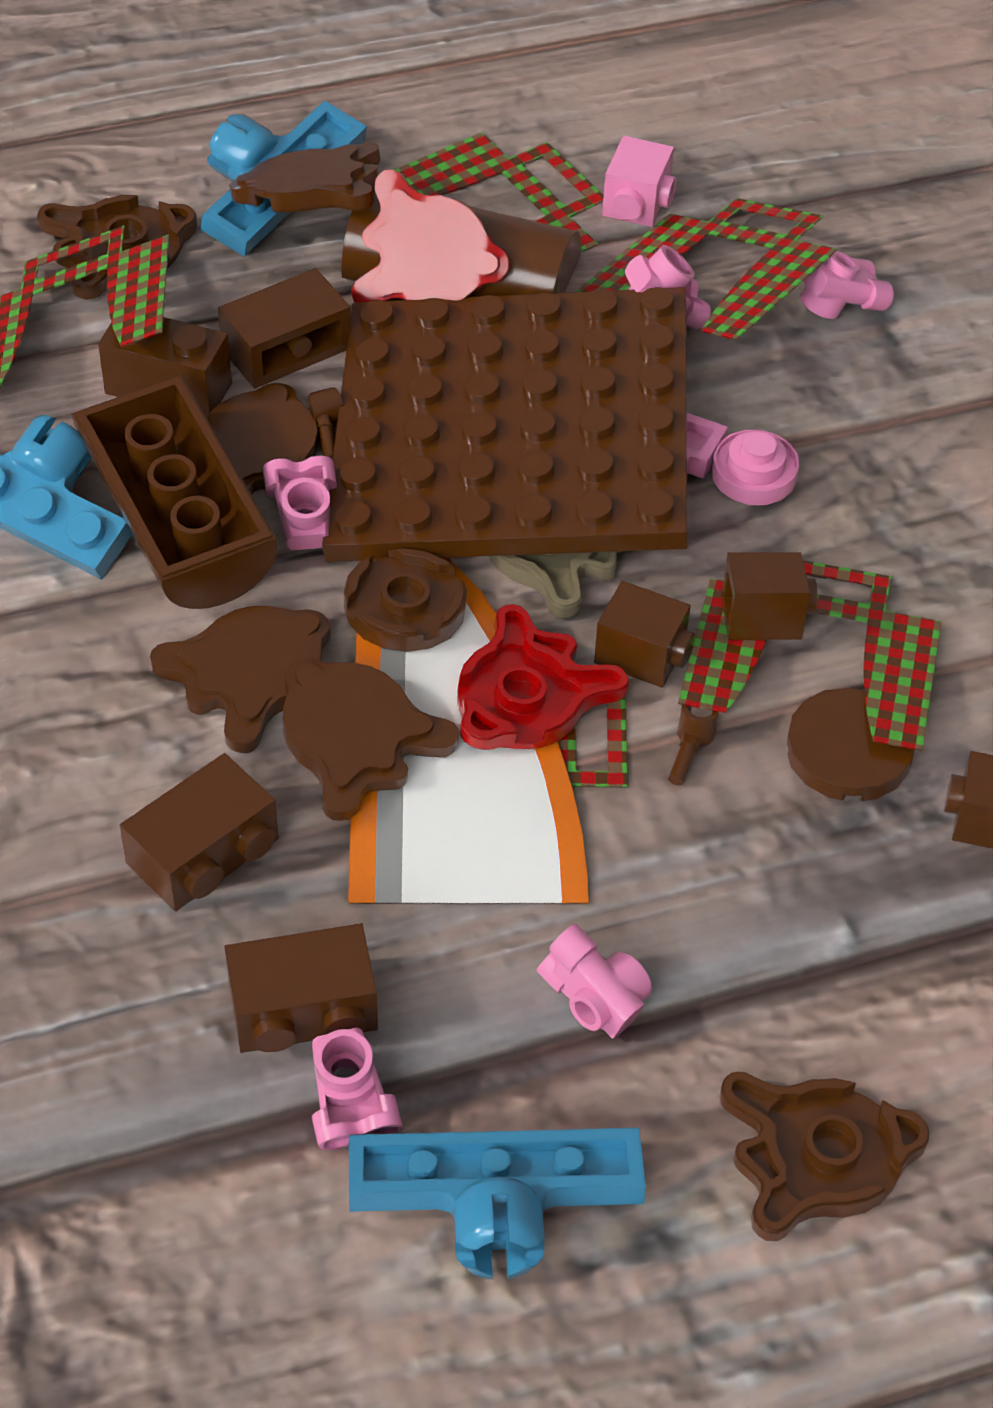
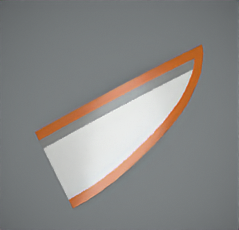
(469, 822)

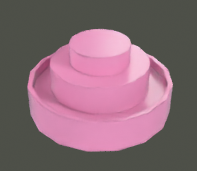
(755, 467)

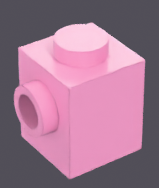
(639, 181)

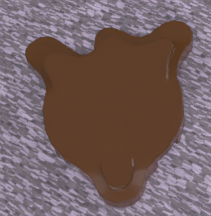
(312, 179)
(140, 223)
(264, 428)
(243, 665)
(354, 729)
(818, 1149)

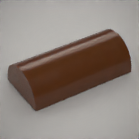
(538, 252)
(179, 493)

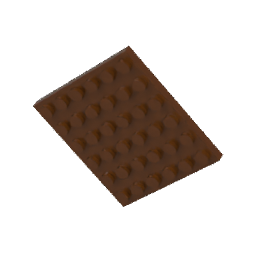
(513, 426)

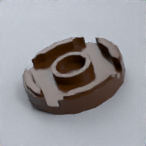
(405, 600)
(835, 749)

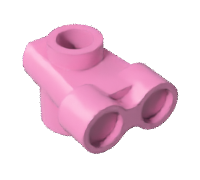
(669, 270)
(842, 282)
(302, 498)
(600, 991)
(351, 1103)

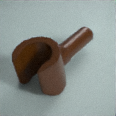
(325, 410)
(693, 733)

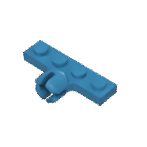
(239, 152)
(40, 501)
(496, 1183)

